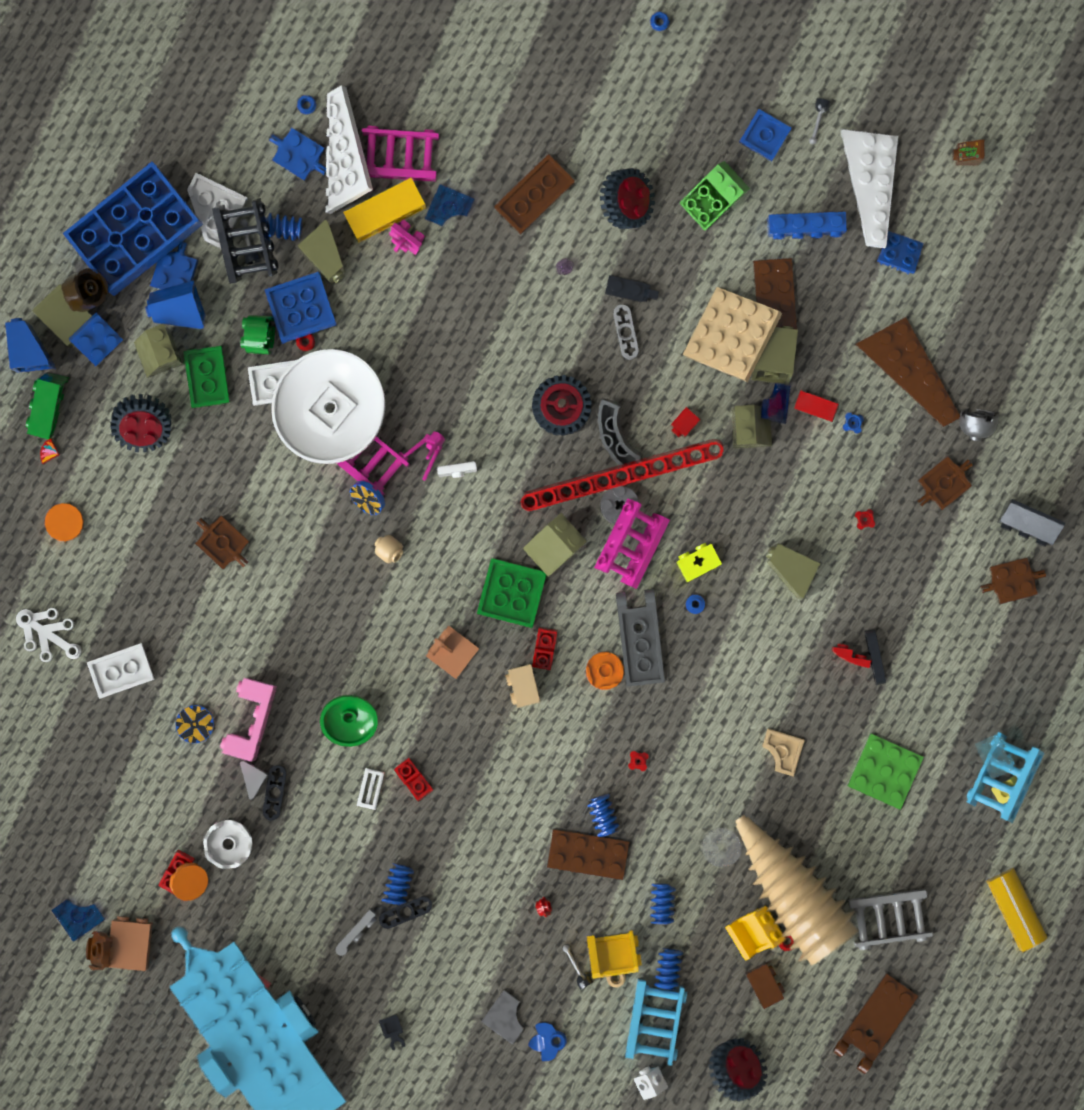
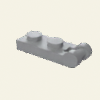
(354, 935)

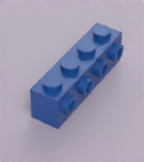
(806, 225)

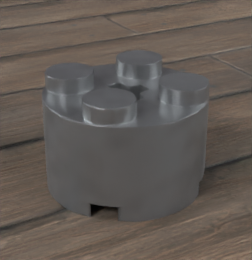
(610, 497)

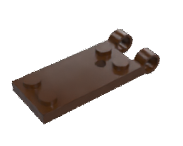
(880, 1013)

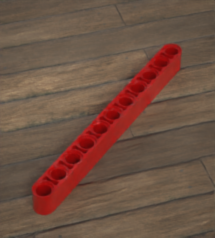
(629, 468)

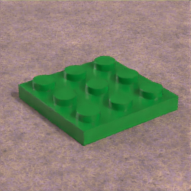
(511, 593)

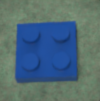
(765, 135)
(95, 339)

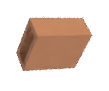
(130, 943)

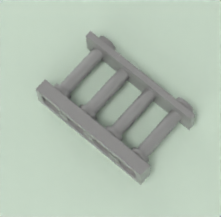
(878, 902)

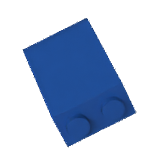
(177, 306)
(25, 348)

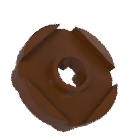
(99, 950)

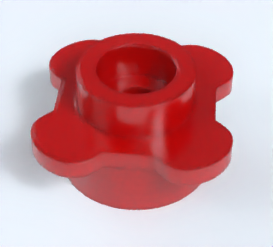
(866, 514)
(642, 757)
(543, 907)

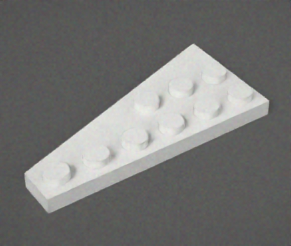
(344, 156)
(872, 174)

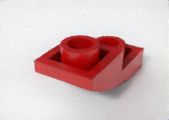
(816, 406)
(544, 648)
(846, 654)
(413, 779)
(179, 859)

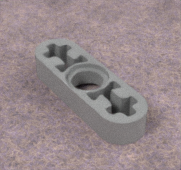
(624, 346)

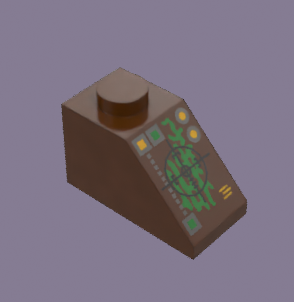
(969, 153)

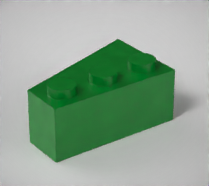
(45, 405)

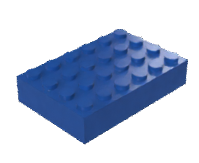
(133, 228)

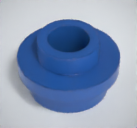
(659, 15)
(306, 98)
(690, 608)

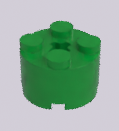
(258, 334)

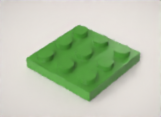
(885, 771)

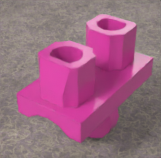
(404, 240)

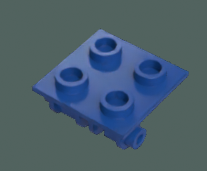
(900, 253)

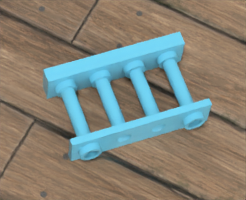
(1017, 793)
(637, 1028)

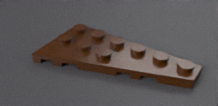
(906, 363)

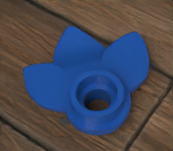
(544, 1042)

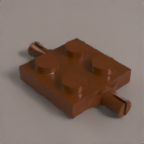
(944, 483)
(222, 542)
(1013, 581)

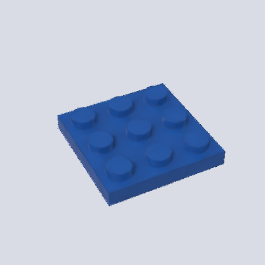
(300, 307)

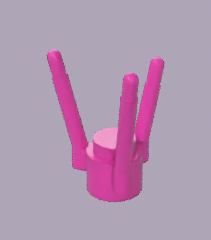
(434, 444)

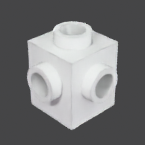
(650, 1082)

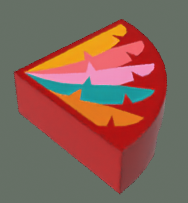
(48, 451)

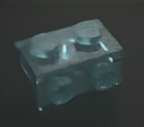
(994, 756)

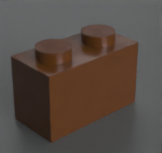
(764, 985)

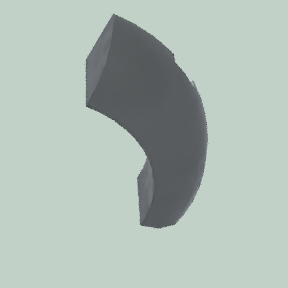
(612, 434)

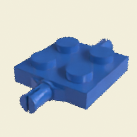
(298, 154)
(174, 269)

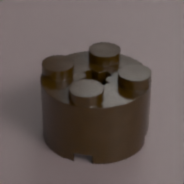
(84, 290)

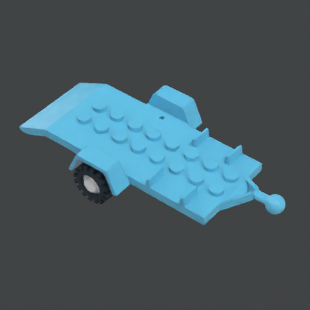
(248, 1033)

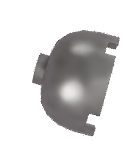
(978, 423)

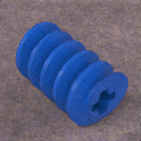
(285, 227)
(603, 815)
(398, 884)
(662, 903)
(668, 969)

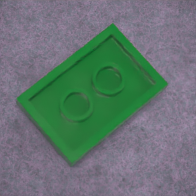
(206, 377)

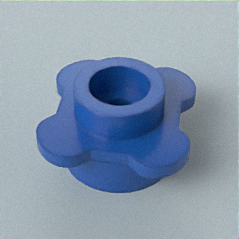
(858, 421)

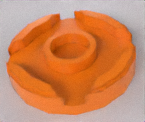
(64, 522)
(603, 665)
(188, 881)

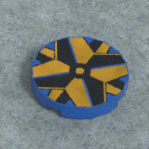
(367, 498)
(194, 724)

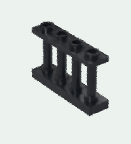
(227, 234)

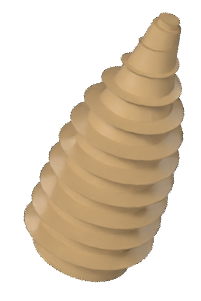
(796, 895)

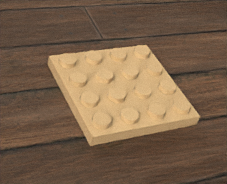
(732, 334)

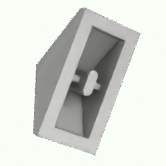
(253, 778)

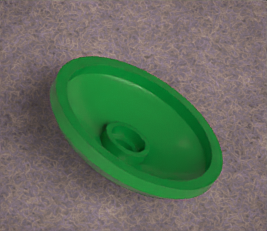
(345, 729)

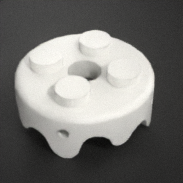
(214, 846)

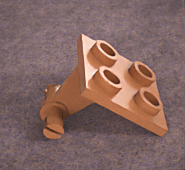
(452, 652)

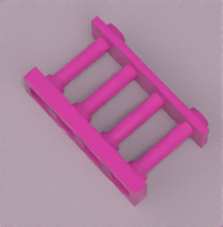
(407, 171)
(363, 475)
(645, 549)

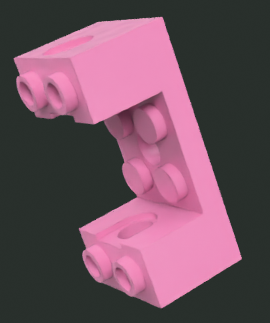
(248, 747)

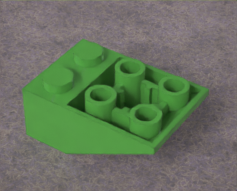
(714, 195)

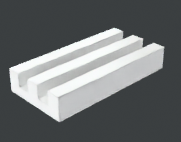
(374, 773)

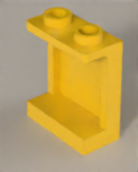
(755, 932)
(613, 955)

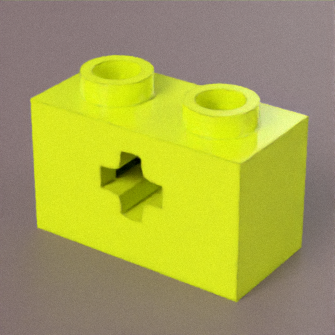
(709, 562)

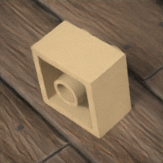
(523, 686)

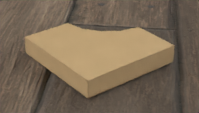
(785, 750)

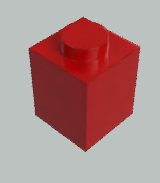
(684, 423)

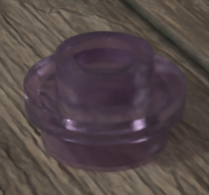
(564, 267)

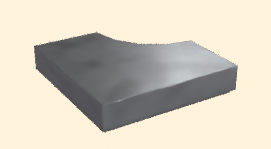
(503, 1017)

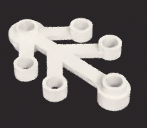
(46, 632)

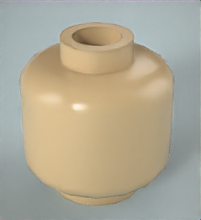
(388, 549)

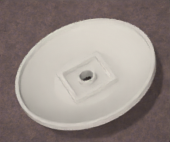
(302, 401)

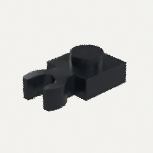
(392, 1028)

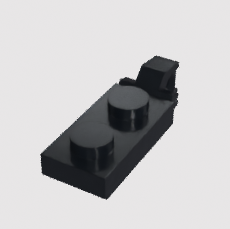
(630, 289)

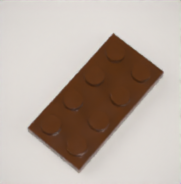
(534, 194)
(776, 288)
(588, 854)

